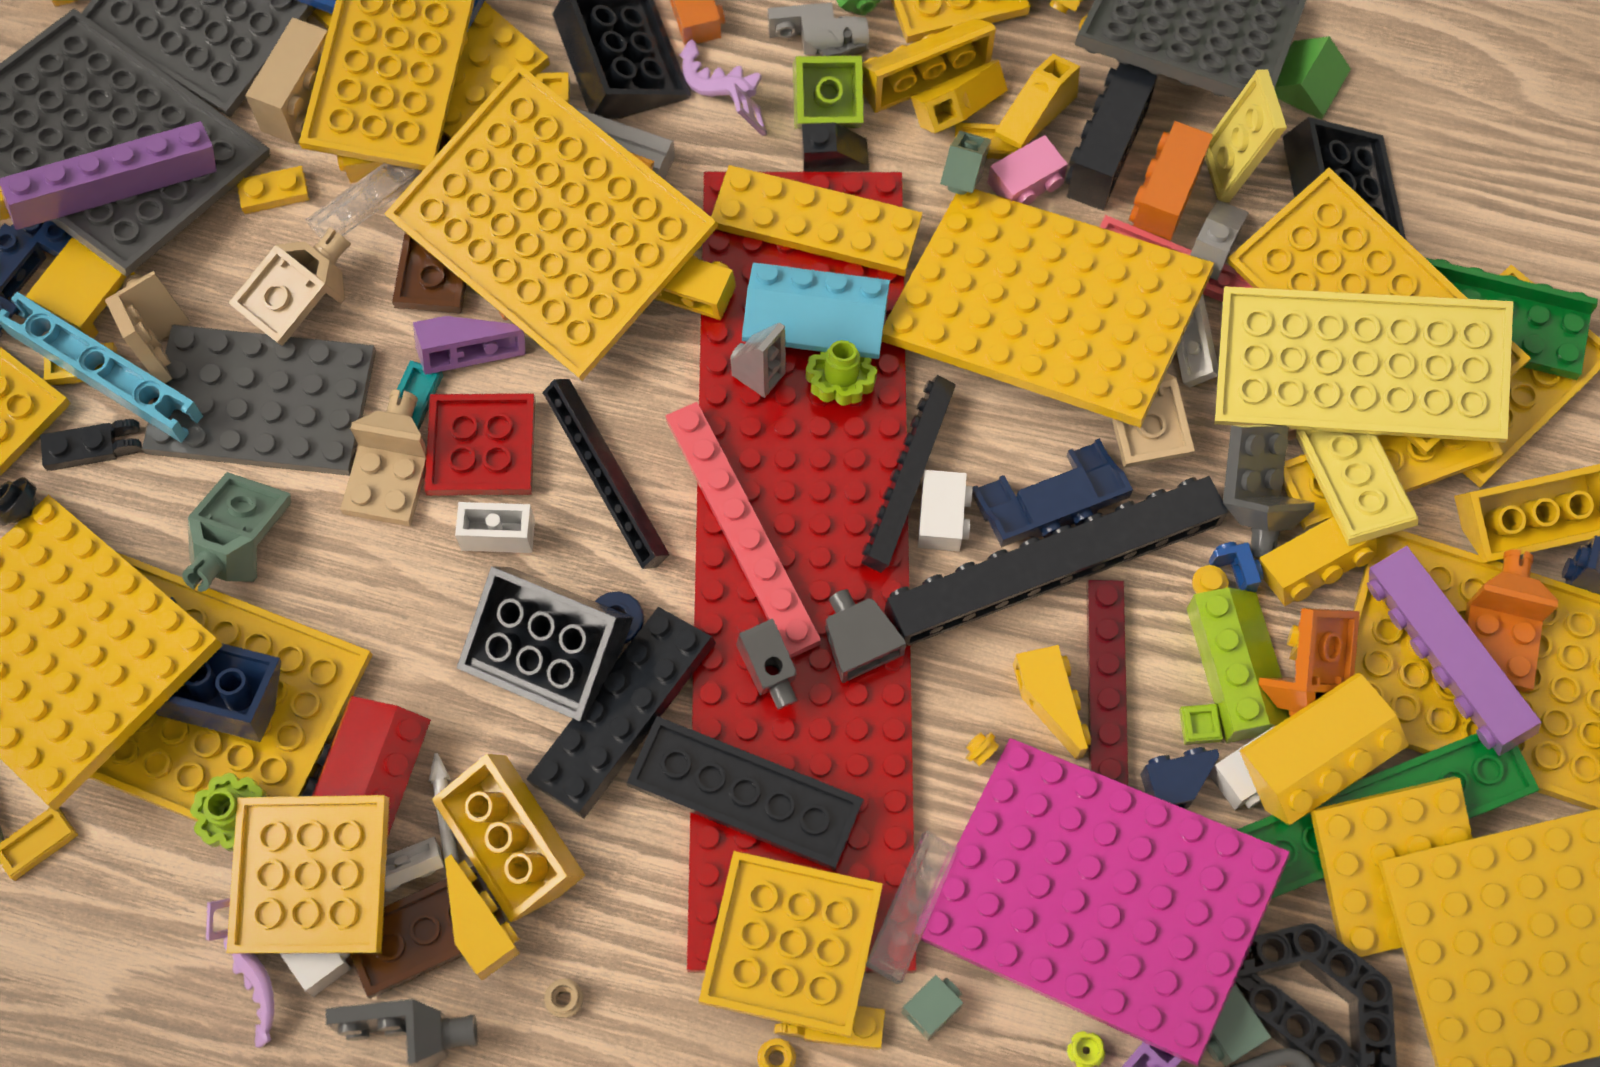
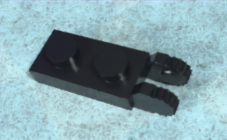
(88, 444)

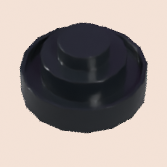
(16, 500)

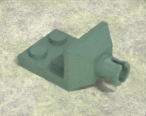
(229, 528)

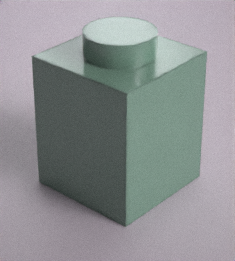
(933, 1006)

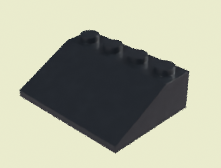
(620, 55)
(1352, 154)
(543, 641)

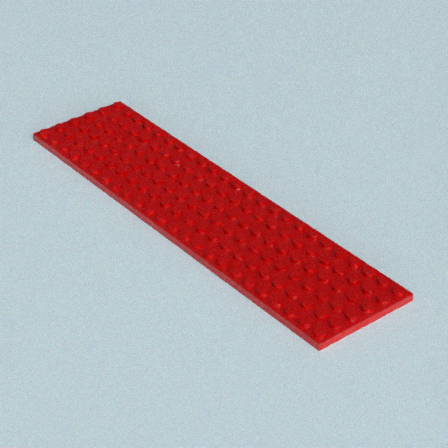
(816, 489)

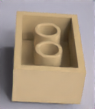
(286, 81)

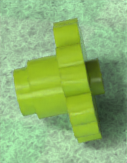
(841, 374)
(218, 806)

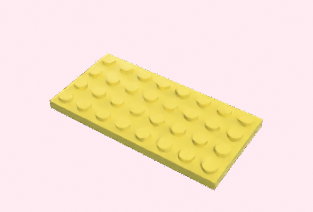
(1365, 363)

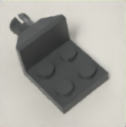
(1256, 482)
(426, 1028)

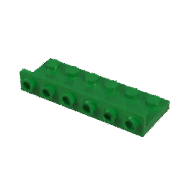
(1546, 321)

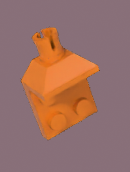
(1510, 617)
(1323, 658)

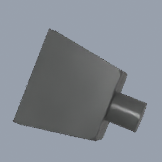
(860, 636)
(764, 647)

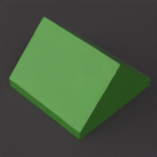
(1312, 75)

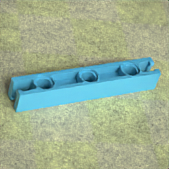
(115, 379)

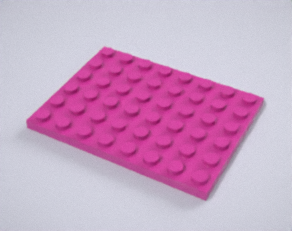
(1105, 899)

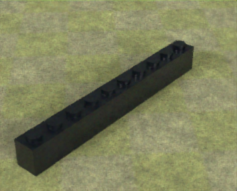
(1055, 560)

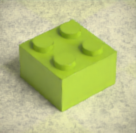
(828, 90)

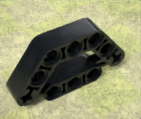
(1348, 988)

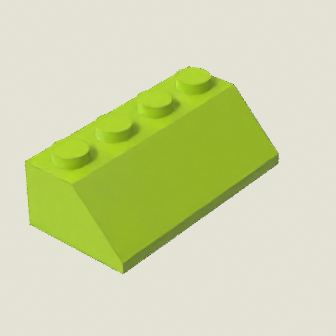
(1234, 656)

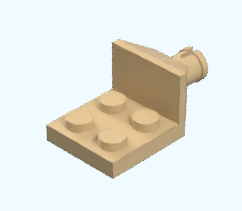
(292, 284)
(144, 317)
(1163, 432)
(387, 464)

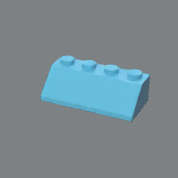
(817, 307)

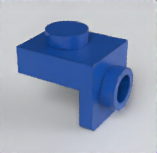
(1245, 569)

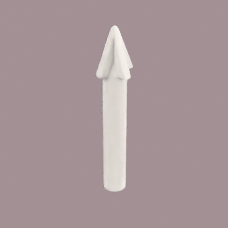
(440, 778)

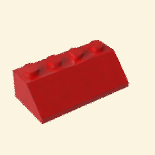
(373, 752)

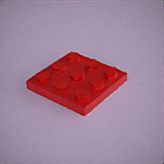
(480, 444)

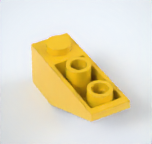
(959, 97)
(1040, 101)
(1046, 690)
(475, 928)

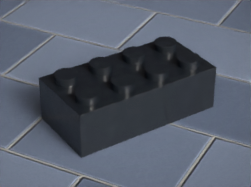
(1109, 135)

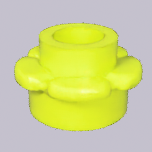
(1093, 1042)

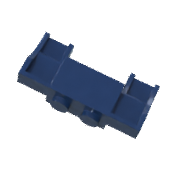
(23, 254)
(1055, 501)

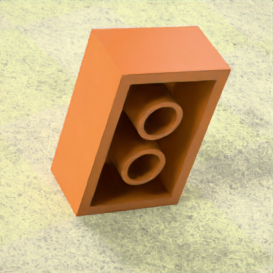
(1170, 180)

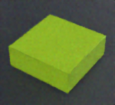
(1200, 724)

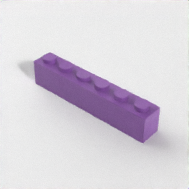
(107, 175)
(1453, 651)

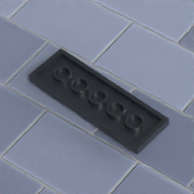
(635, 692)
(745, 792)

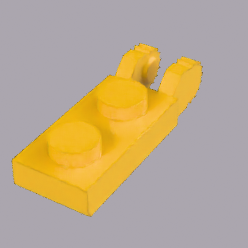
(866, 1031)

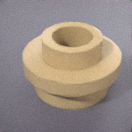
(558, 987)

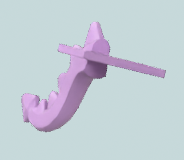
(719, 84)
(254, 976)

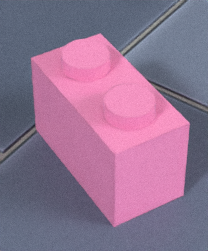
(1028, 172)

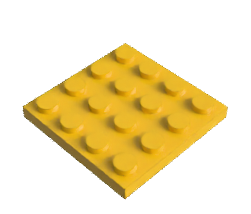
(1377, 828)
(308, 875)
(791, 944)

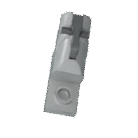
(819, 29)

